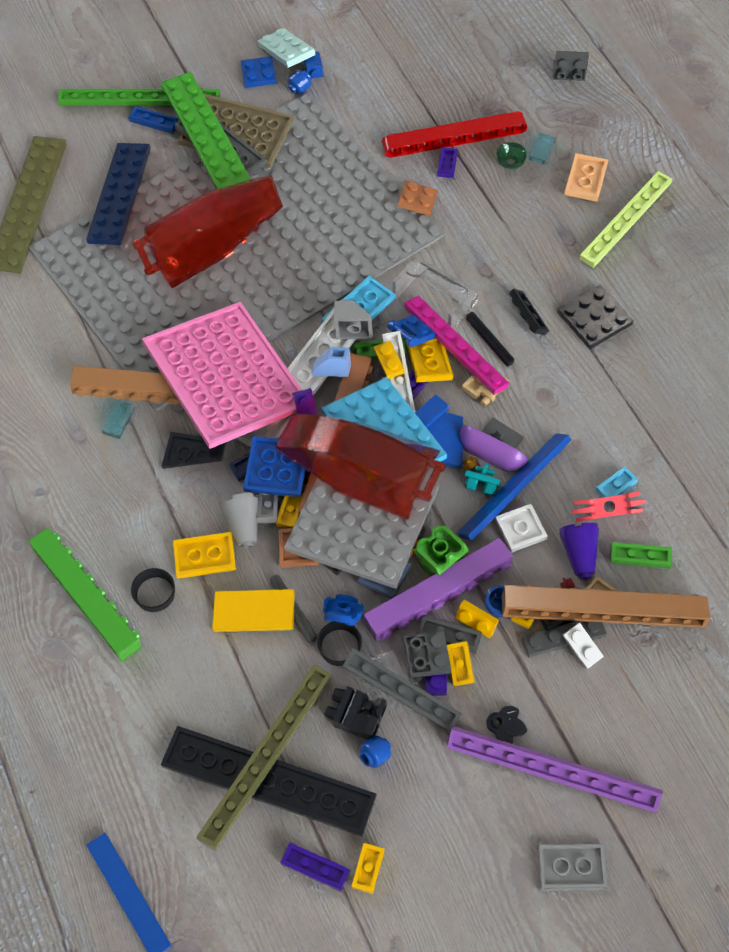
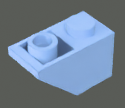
(333, 362)

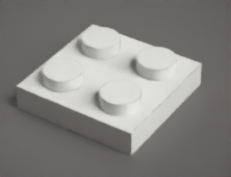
(521, 528)

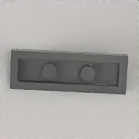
(452, 632)

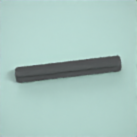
(299, 617)

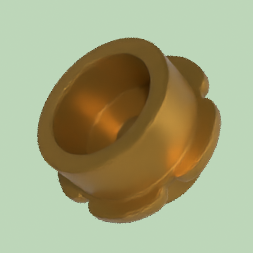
(470, 463)

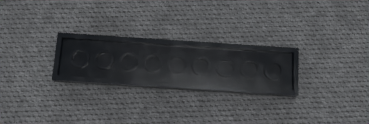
(283, 787)

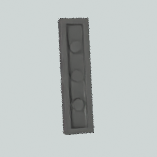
(552, 640)

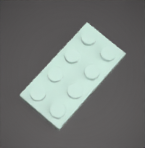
(286, 47)

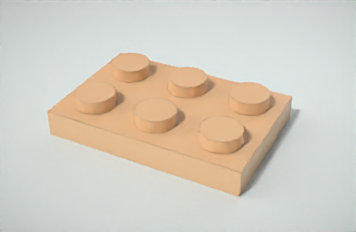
(586, 177)

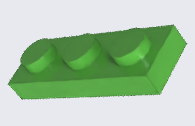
(641, 555)

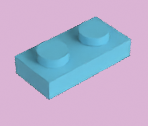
(617, 484)

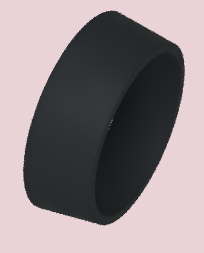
(145, 575)
(332, 626)

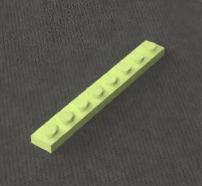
(625, 219)

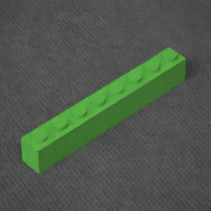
(85, 594)

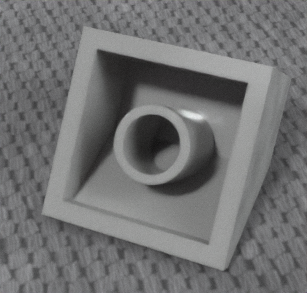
(352, 321)

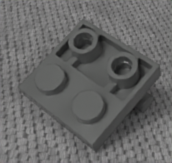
(570, 65)
(426, 655)

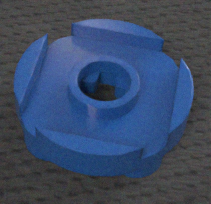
(343, 609)

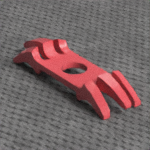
(597, 506)

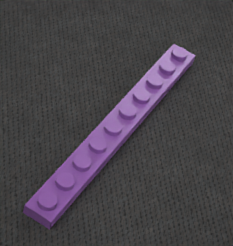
(555, 769)

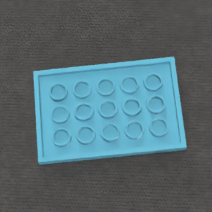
(386, 409)

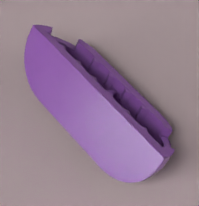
(491, 449)

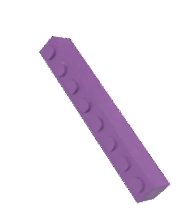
(437, 590)

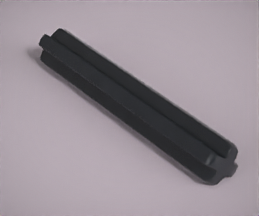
(490, 339)

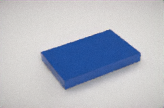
(446, 432)

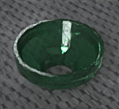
(511, 151)

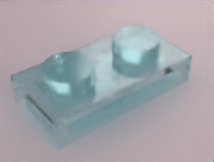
(118, 419)

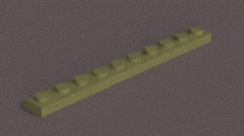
(263, 758)

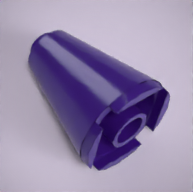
(581, 547)

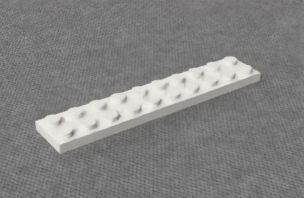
(301, 371)

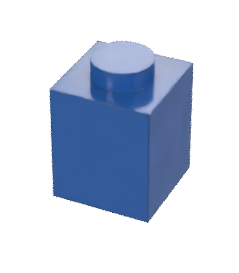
(314, 66)

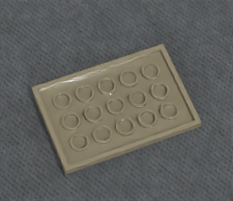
(256, 126)

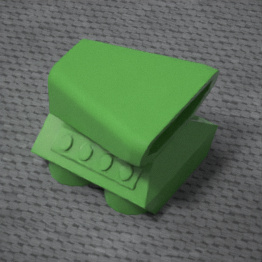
(439, 550)

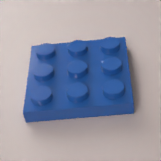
(272, 471)

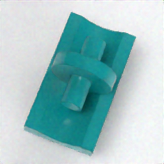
(490, 483)

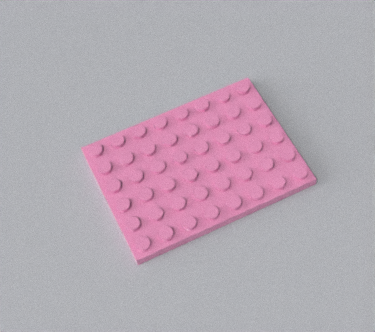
(224, 373)

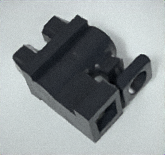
(350, 710)

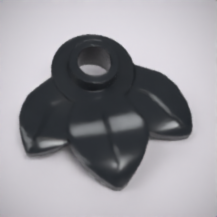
(509, 725)

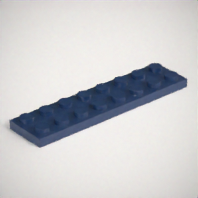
(118, 194)

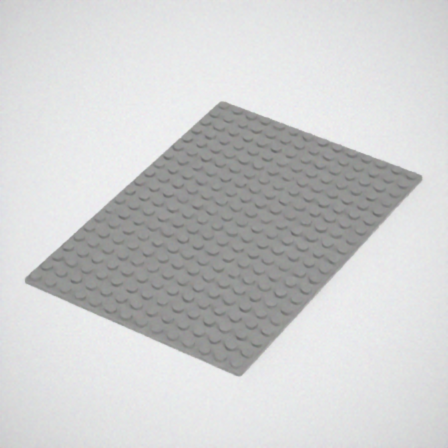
(322, 243)

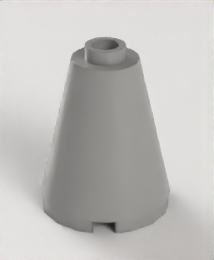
(241, 518)

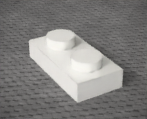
(582, 645)

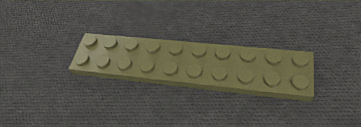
(28, 201)

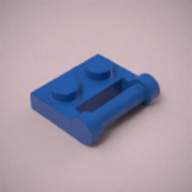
(412, 330)

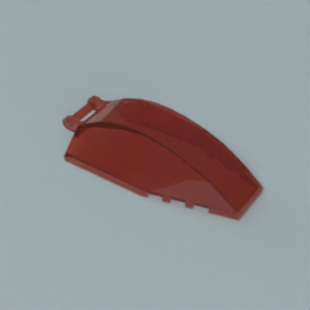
(207, 229)
(362, 461)

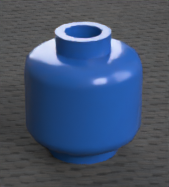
(299, 81)
(375, 751)

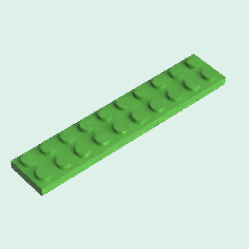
(204, 131)

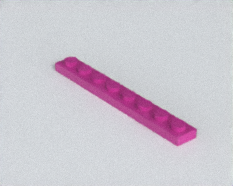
(457, 345)

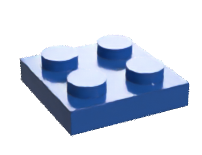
(258, 72)

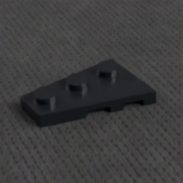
(190, 450)

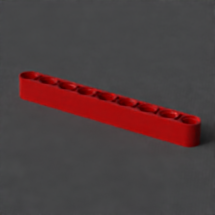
(454, 134)

